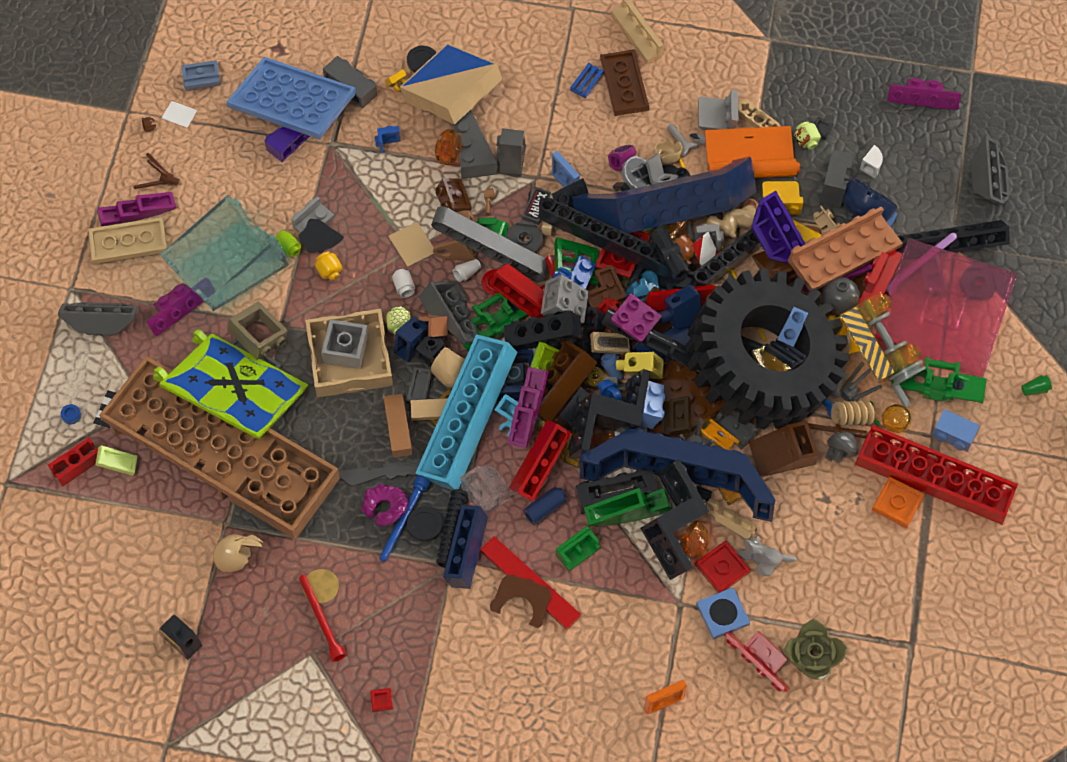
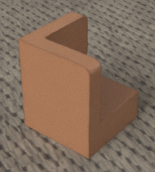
(437, 325)

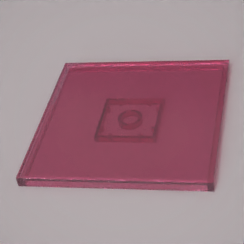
(948, 305)

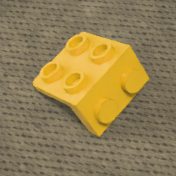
(788, 192)

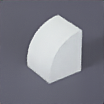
(872, 162)

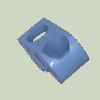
(793, 326)

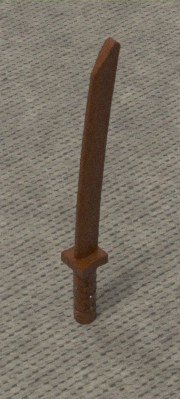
(857, 433)

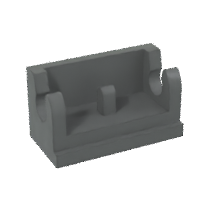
(742, 432)

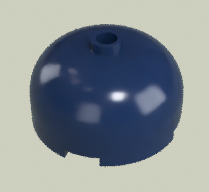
(861, 198)

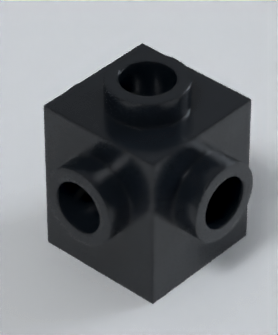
(429, 348)

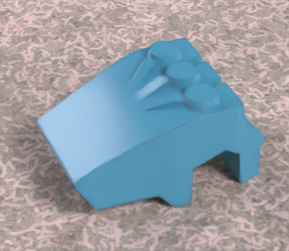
(647, 281)

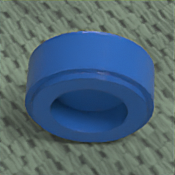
(70, 414)

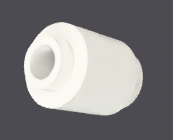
(403, 283)

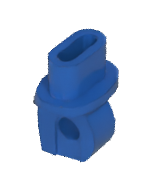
(609, 389)

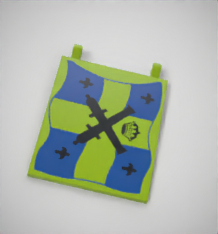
(232, 385)

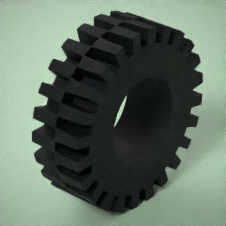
(740, 379)

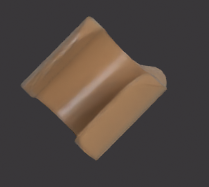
(488, 194)

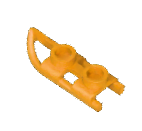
(711, 432)

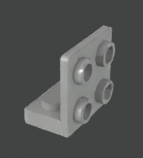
(718, 113)
(563, 295)

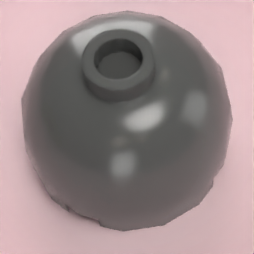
(841, 294)

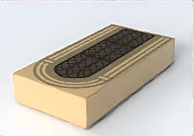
(609, 343)

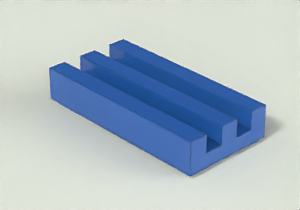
(589, 67)

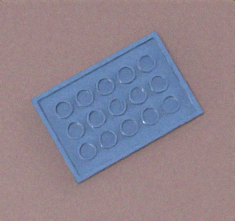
(291, 97)

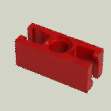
(73, 454)

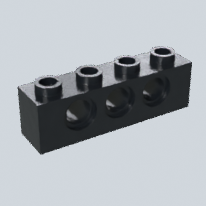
(569, 330)

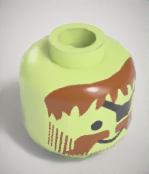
(807, 135)

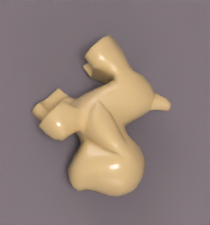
(734, 219)

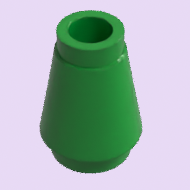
(1037, 386)

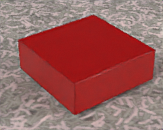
(381, 700)

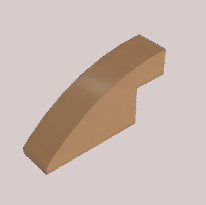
(397, 425)

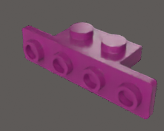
(924, 94)
(173, 307)

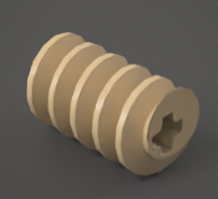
(853, 413)

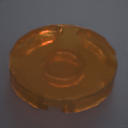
(448, 147)

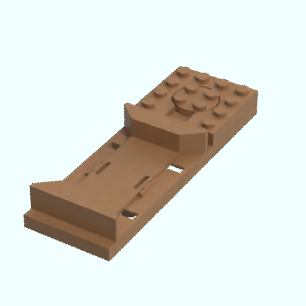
(262, 476)

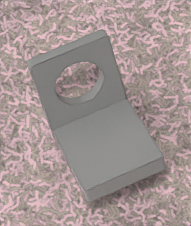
(656, 171)

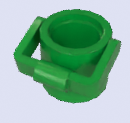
(495, 225)

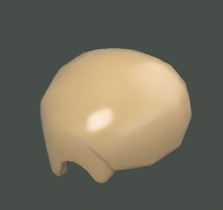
(668, 151)

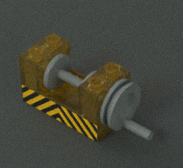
(897, 362)

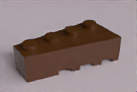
(564, 377)

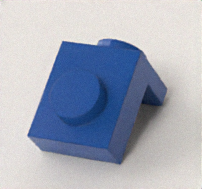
(387, 135)

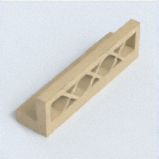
(638, 31)

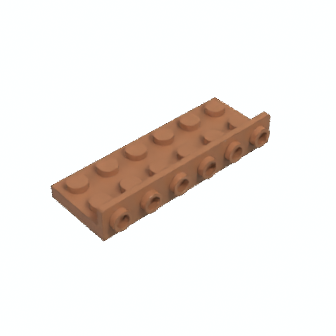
(843, 249)

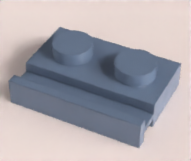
(200, 75)

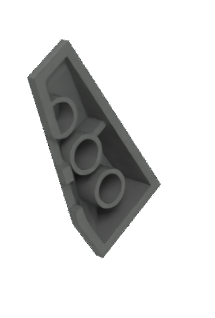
(449, 300)

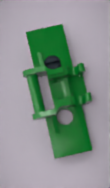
(496, 321)
(943, 389)

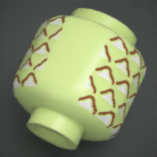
(396, 318)

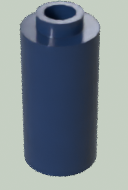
(545, 505)

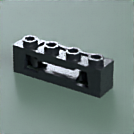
(588, 492)

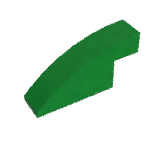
(628, 507)

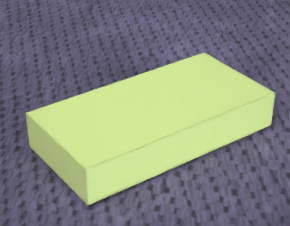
(116, 460)

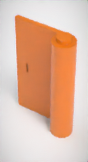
(767, 146)

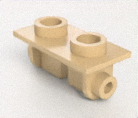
(825, 219)

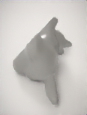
(765, 557)

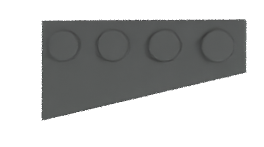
(475, 154)

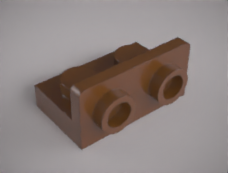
(453, 194)

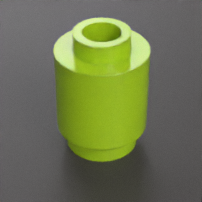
(289, 243)

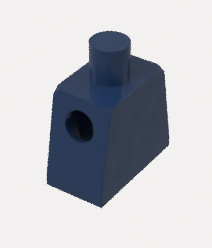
(681, 307)
(408, 337)

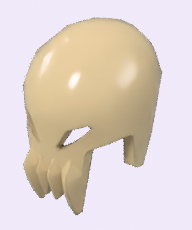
(231, 554)

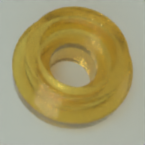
(595, 372)

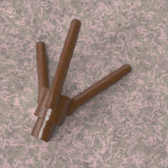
(165, 177)

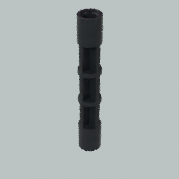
(654, 341)

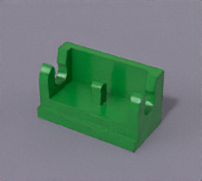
(577, 548)

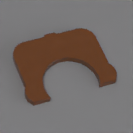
(513, 586)

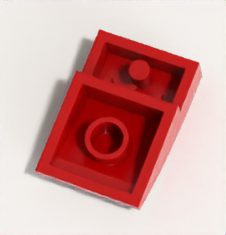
(621, 266)

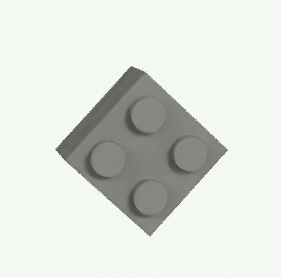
(345, 344)

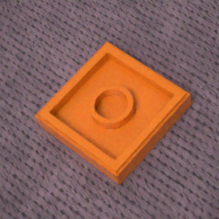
(898, 502)
(665, 697)

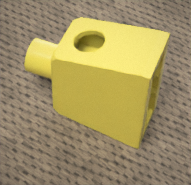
(637, 361)

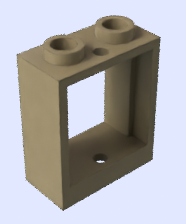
(248, 316)

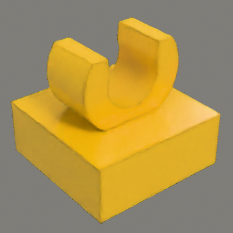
(395, 79)

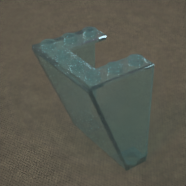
(224, 254)

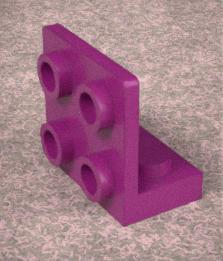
(635, 318)

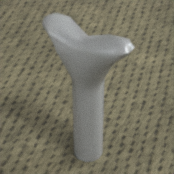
(685, 144)

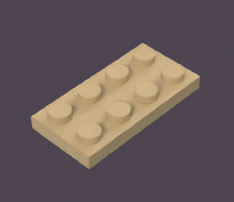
(127, 240)

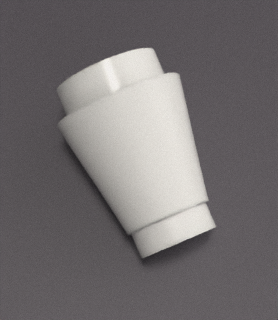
(464, 271)

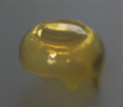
(896, 418)

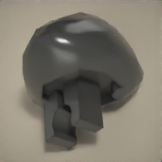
(841, 445)

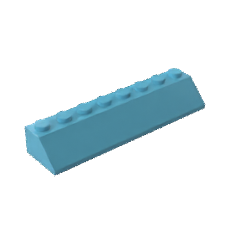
(466, 412)

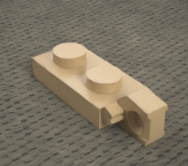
(729, 519)

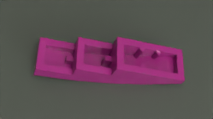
(138, 209)
(528, 407)

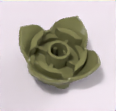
(811, 637)

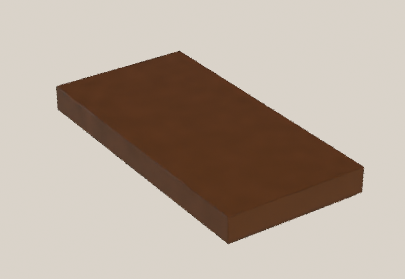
(624, 82)

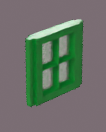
(568, 251)

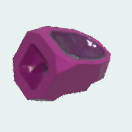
(620, 155)

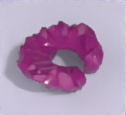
(384, 493)

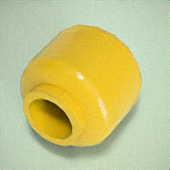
(328, 266)

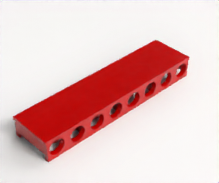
(935, 475)

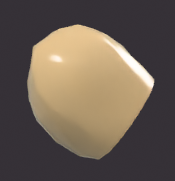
(447, 367)

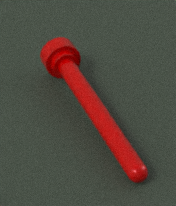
(336, 651)

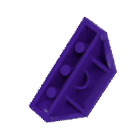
(775, 228)

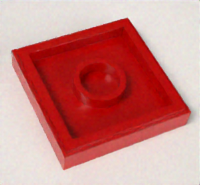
(722, 567)

